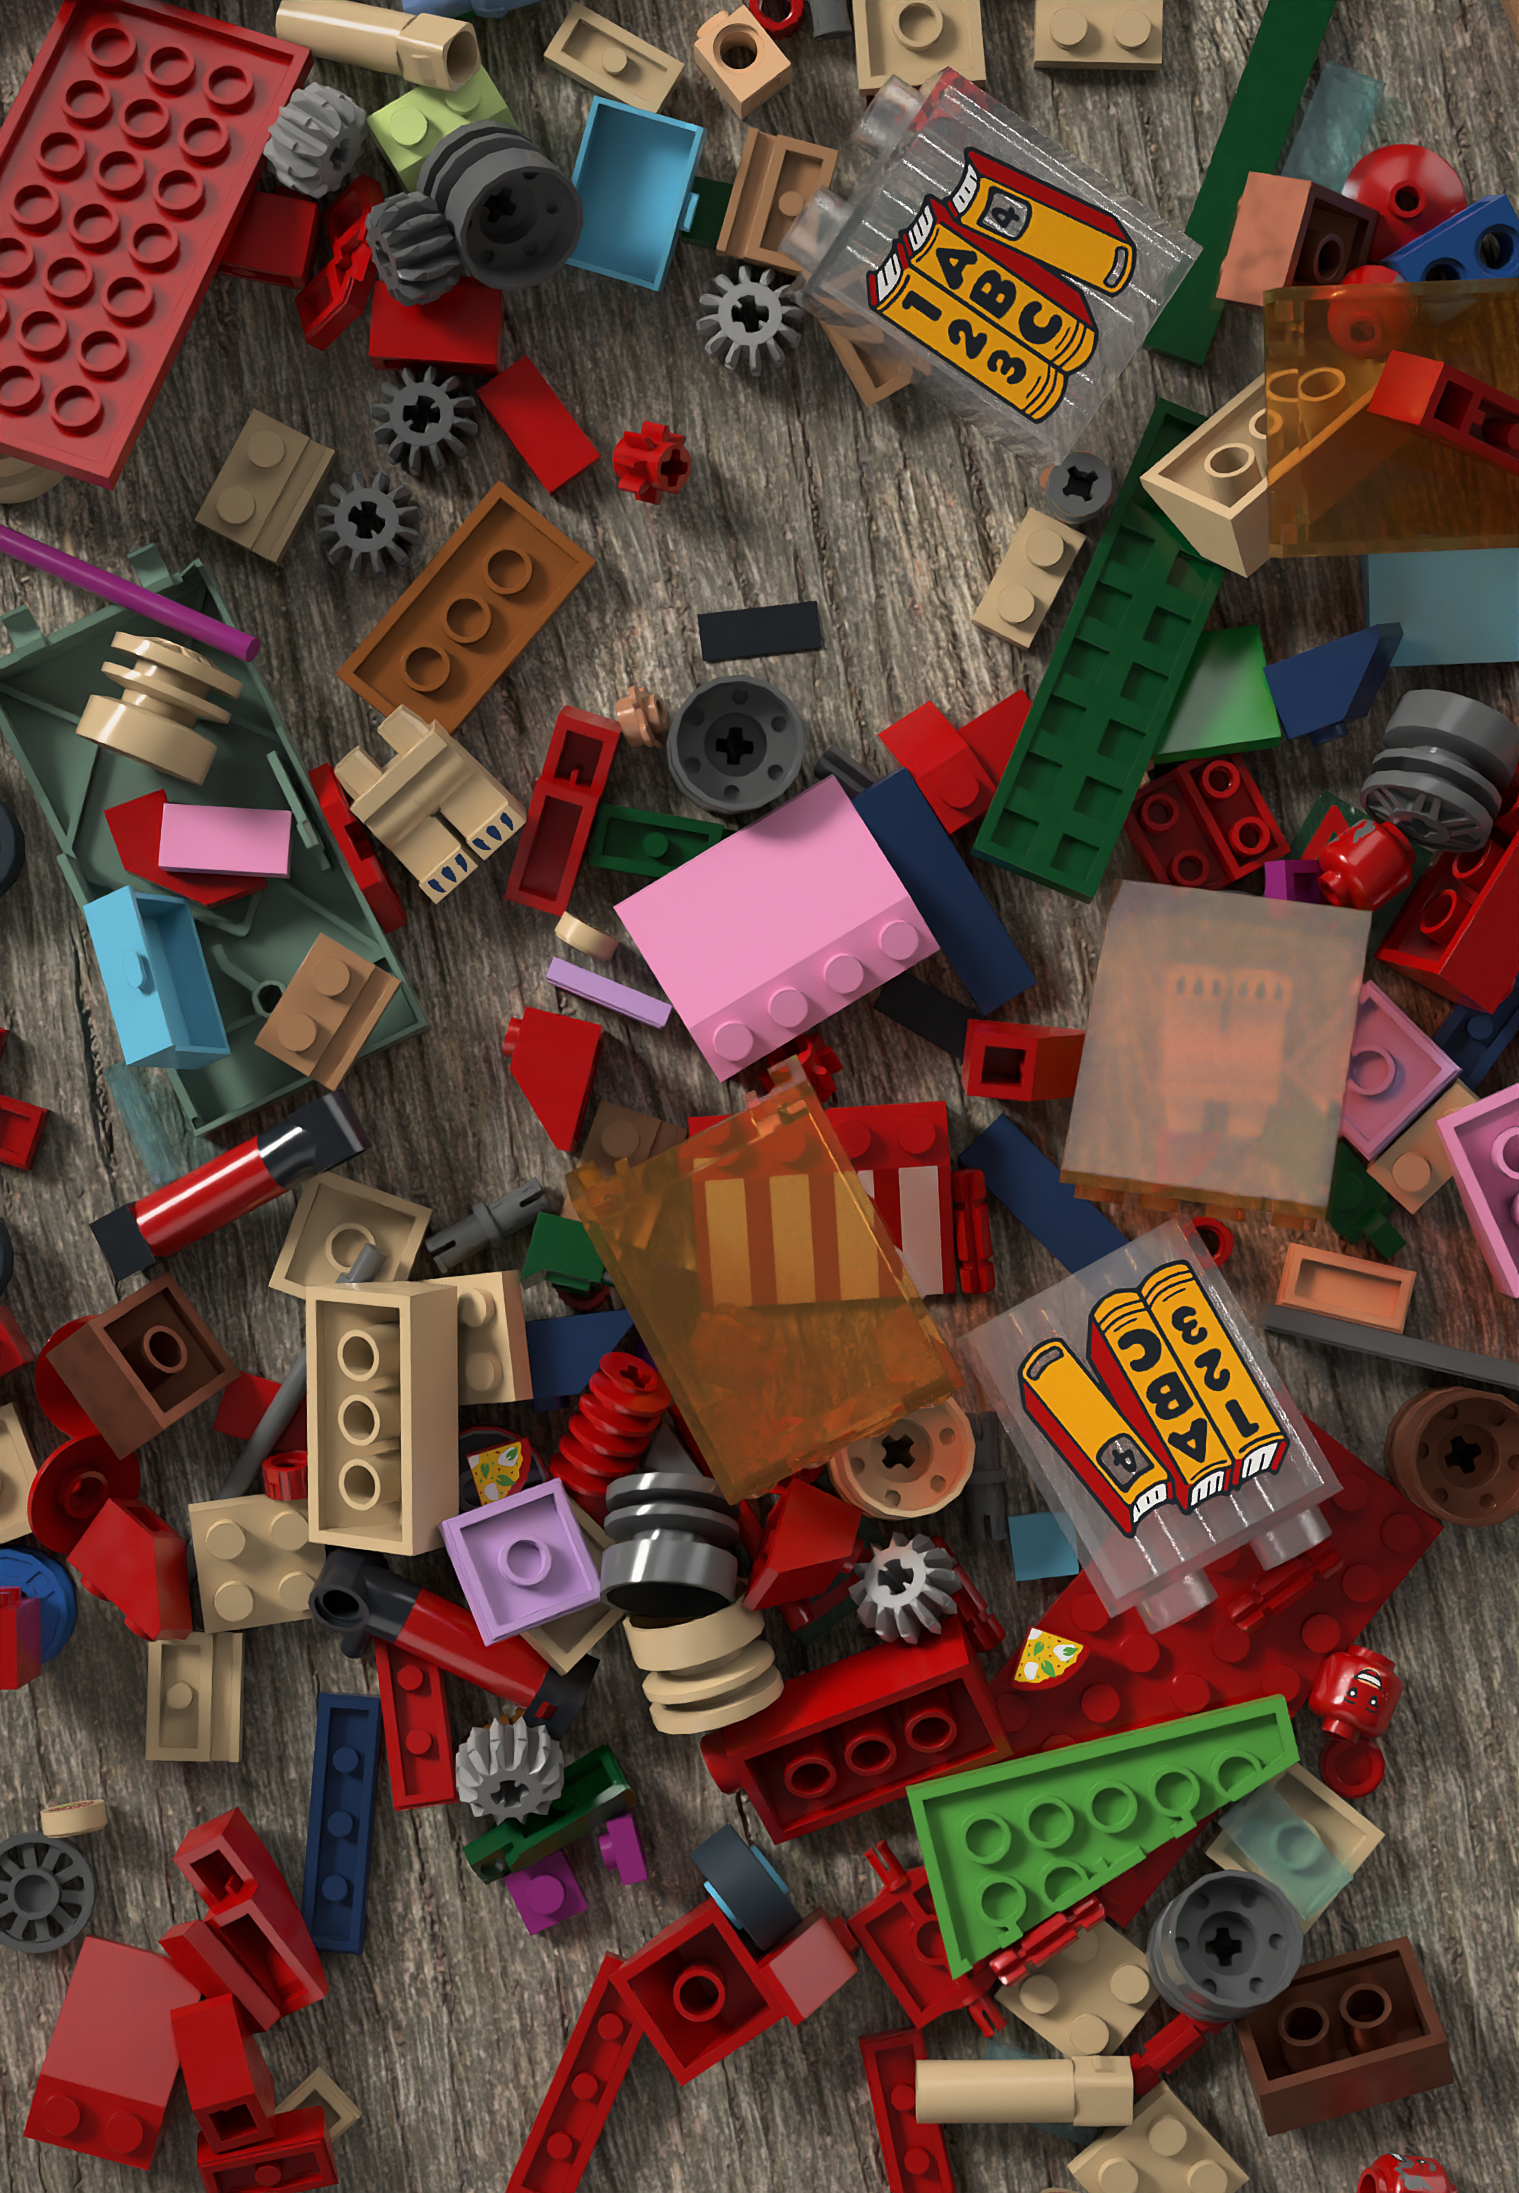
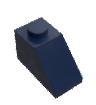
(1332, 683)
(568, 1352)

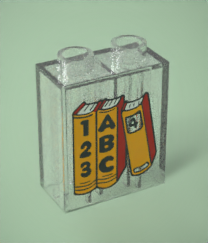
(986, 264)
(1154, 1424)

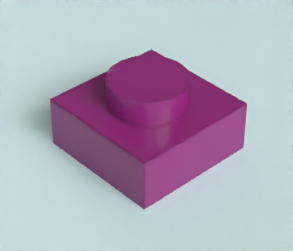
(1294, 881)
(624, 1848)
(547, 1892)

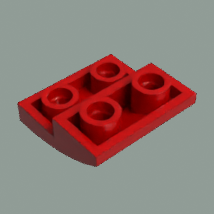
(1203, 825)

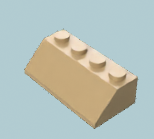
(1218, 484)
(382, 1414)

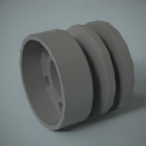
(503, 204)
(764, 722)
(1442, 770)
(669, 1546)
(1241, 1916)

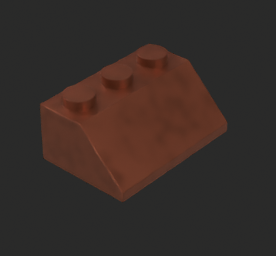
(1344, 2038)

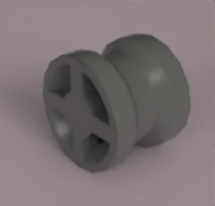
(1073, 504)

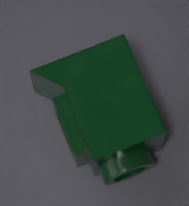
(563, 1258)

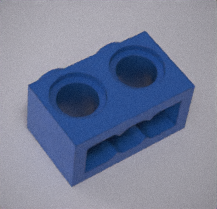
(1456, 243)

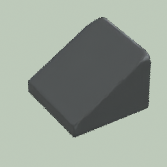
(670, 1454)

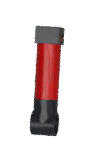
(231, 1185)
(368, 1600)

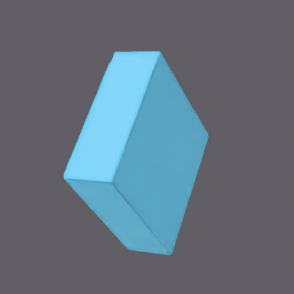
(1039, 1547)

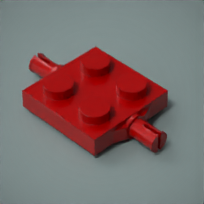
(908, 1949)

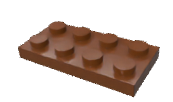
(469, 613)

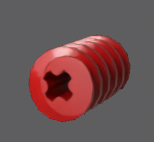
(611, 1426)

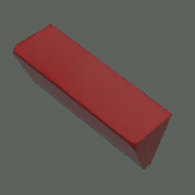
(290, 2162)

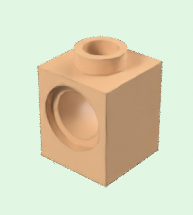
(745, 87)

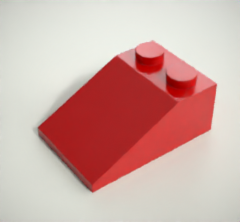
(113, 2055)

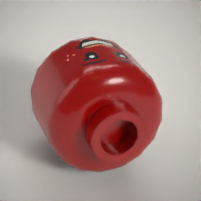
(1355, 1694)

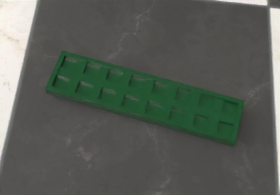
(1104, 687)

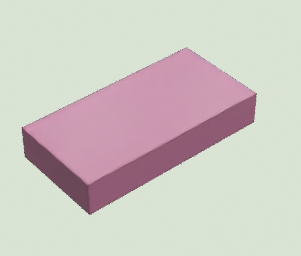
(226, 840)

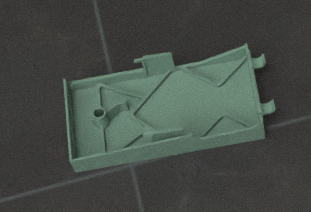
(246, 943)

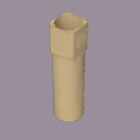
(417, 47)
(1070, 2090)

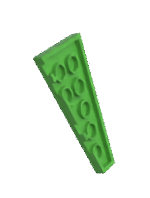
(1058, 1824)

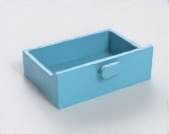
(634, 191)
(1448, 604)
(156, 980)

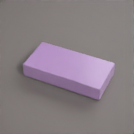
(609, 994)

